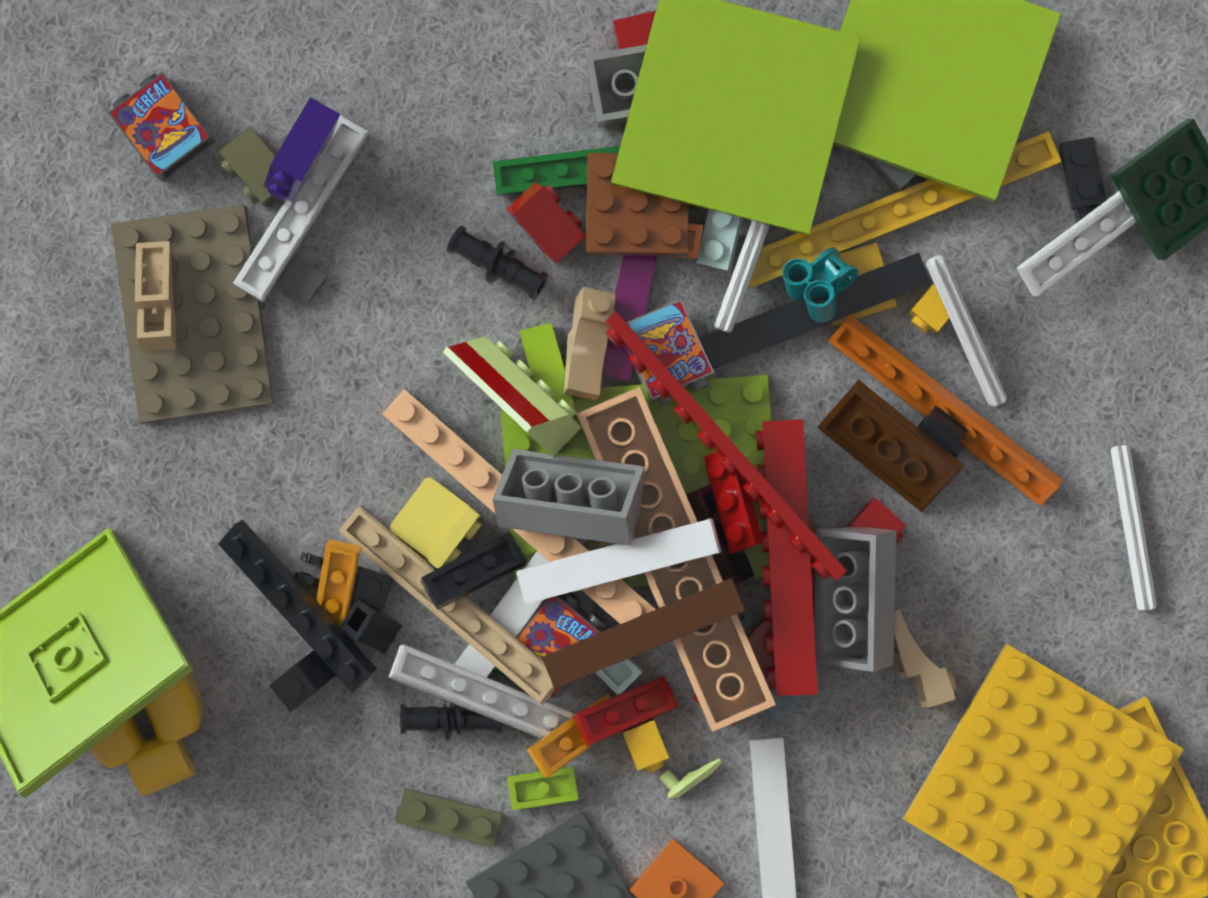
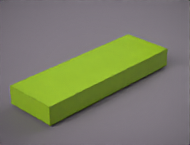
(545, 360)

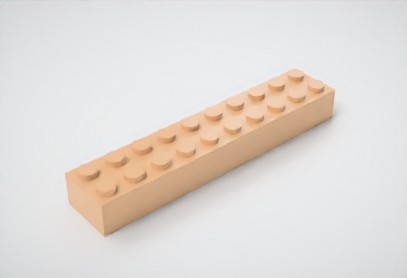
(718, 655)

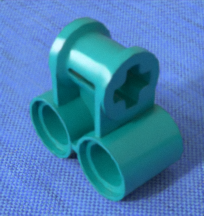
(822, 280)

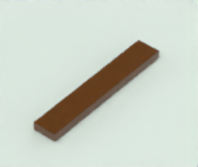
(644, 633)

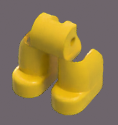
(164, 758)

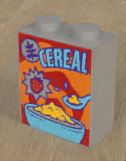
(676, 344)

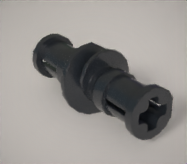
(497, 262)
(445, 719)

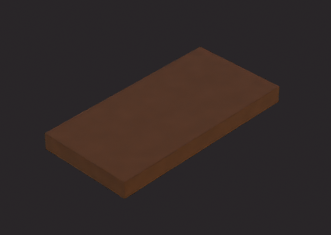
(890, 445)

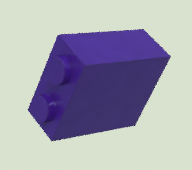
(301, 150)

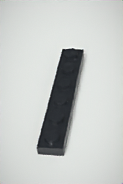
(297, 606)

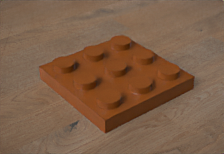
(629, 220)

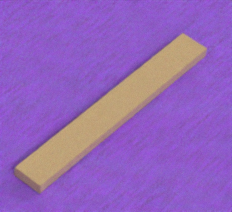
(462, 616)

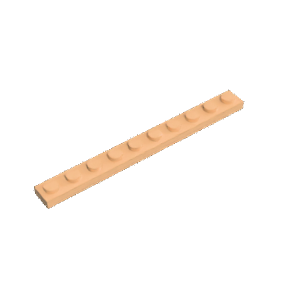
(482, 481)

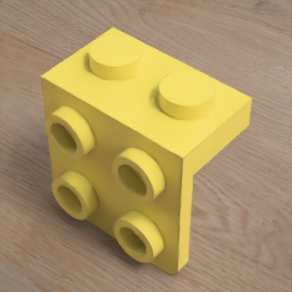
(436, 523)

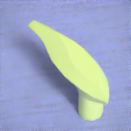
(690, 780)

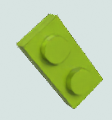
(534, 790)

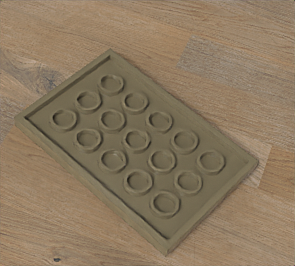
(219, 327)

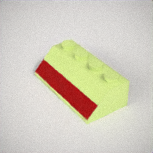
(515, 392)

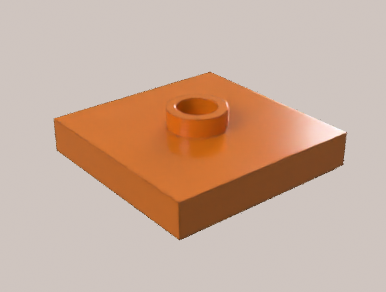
(676, 875)

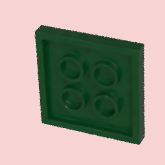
(1168, 189)

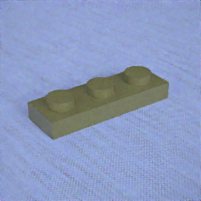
(449, 817)

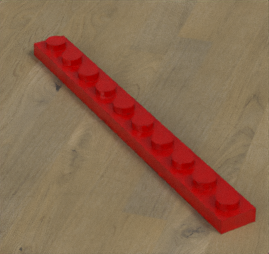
(713, 437)

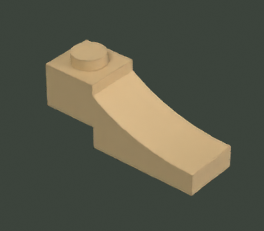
(155, 296)
(587, 343)
(932, 683)

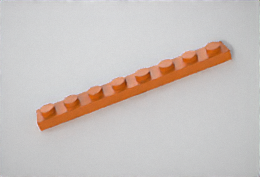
(924, 393)

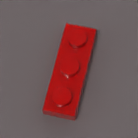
(734, 507)
(625, 711)

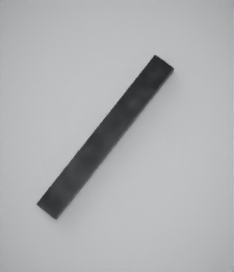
(793, 318)

